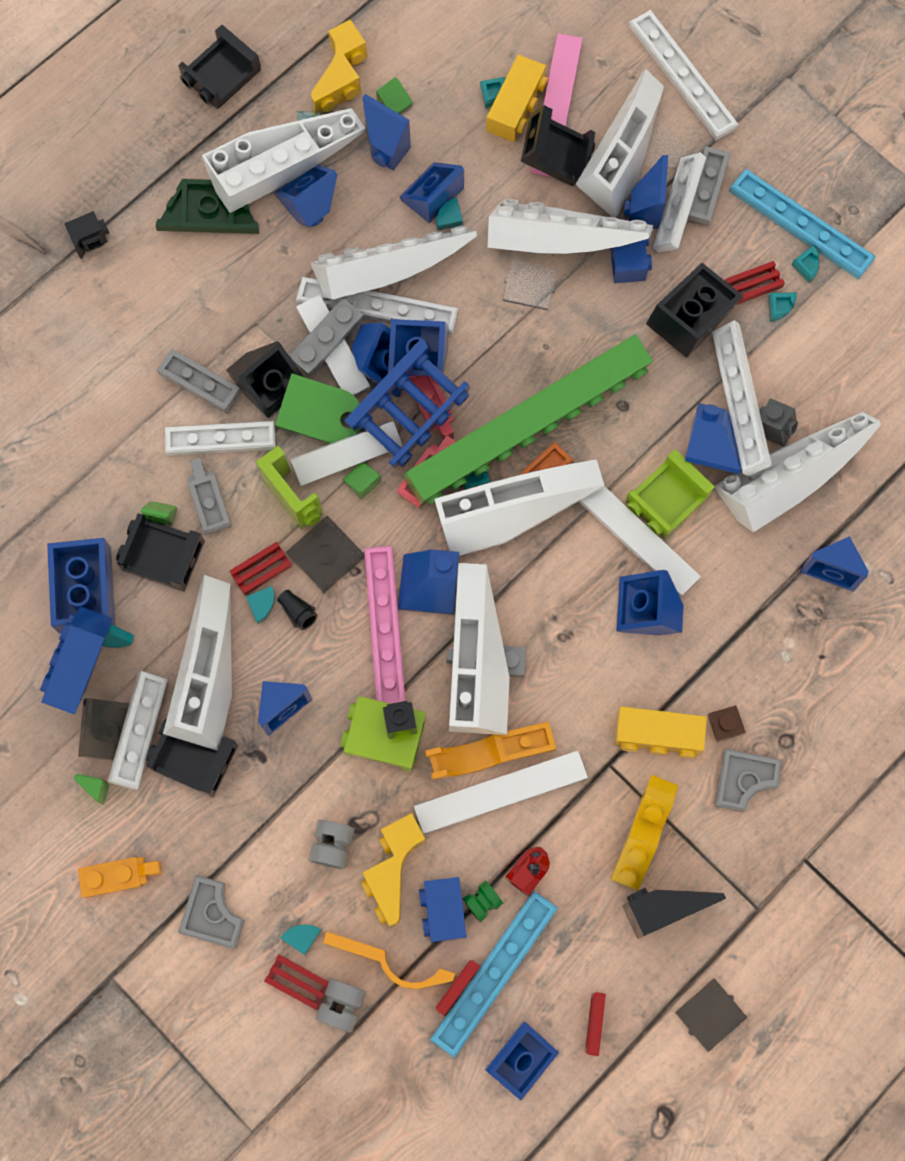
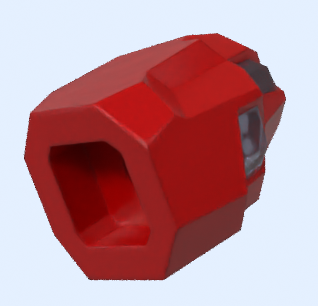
(529, 870)

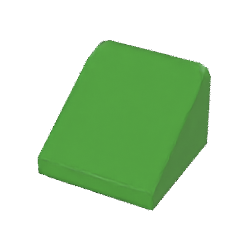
(394, 96)
(362, 480)
(159, 513)
(94, 786)

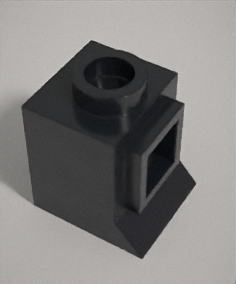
(87, 233)
(399, 718)

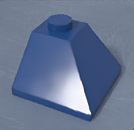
(386, 133)
(309, 195)
(649, 195)
(407, 333)
(372, 352)
(713, 440)
(429, 581)
(649, 604)

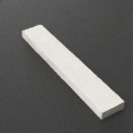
(683, 75)
(383, 306)
(741, 399)
(639, 538)
(500, 792)

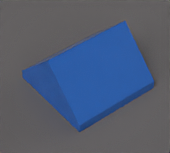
(433, 189)
(837, 565)
(280, 703)
(521, 1060)

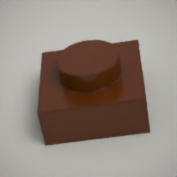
(726, 723)

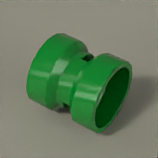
(482, 901)

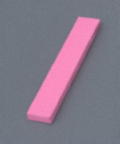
(562, 79)
(384, 624)

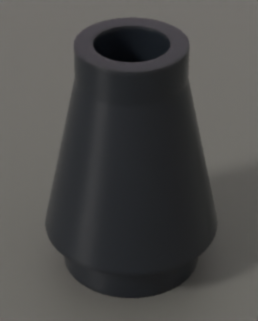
(298, 611)

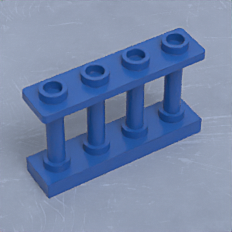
(400, 378)

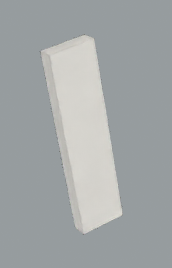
(679, 203)
(341, 360)
(220, 438)
(341, 454)
(137, 730)

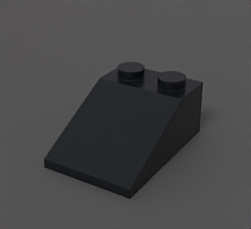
(693, 309)
(661, 908)

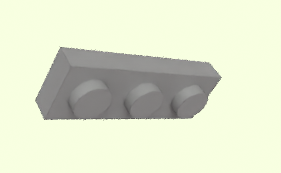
(708, 185)
(326, 337)
(199, 381)

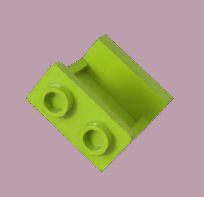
(272, 470)
(670, 495)
(370, 740)

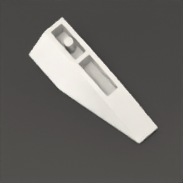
(622, 151)
(276, 155)
(558, 230)
(386, 263)
(794, 472)
(511, 506)
(479, 658)
(205, 672)

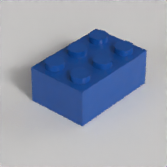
(80, 577)
(74, 659)

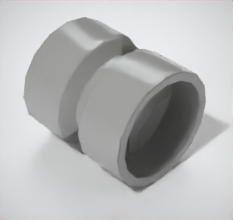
(331, 855)
(346, 995)

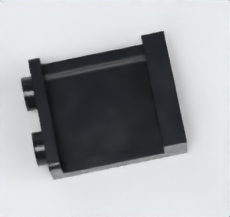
(221, 68)
(556, 148)
(160, 553)
(191, 763)

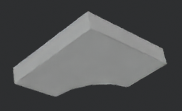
(743, 776)
(209, 916)

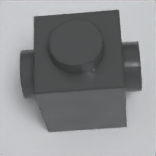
(778, 421)

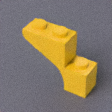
(340, 79)
(645, 832)
(385, 878)

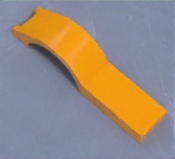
(491, 751)
(379, 955)

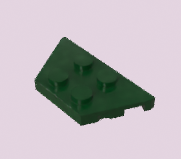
(200, 209)

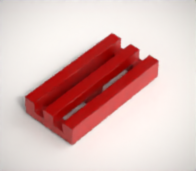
(768, 267)
(236, 571)
(275, 970)
(457, 987)
(595, 1023)

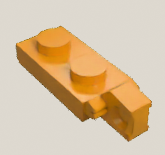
(116, 876)

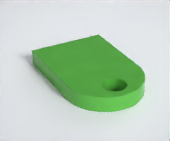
(316, 410)

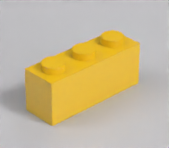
(517, 98)
(660, 732)

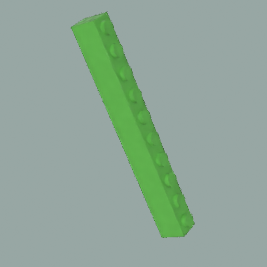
(527, 420)

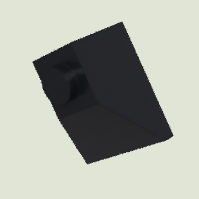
(264, 376)

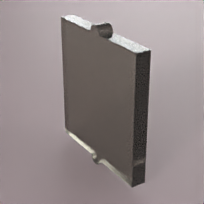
(711, 1015)

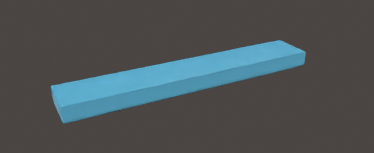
(802, 223)
(493, 974)

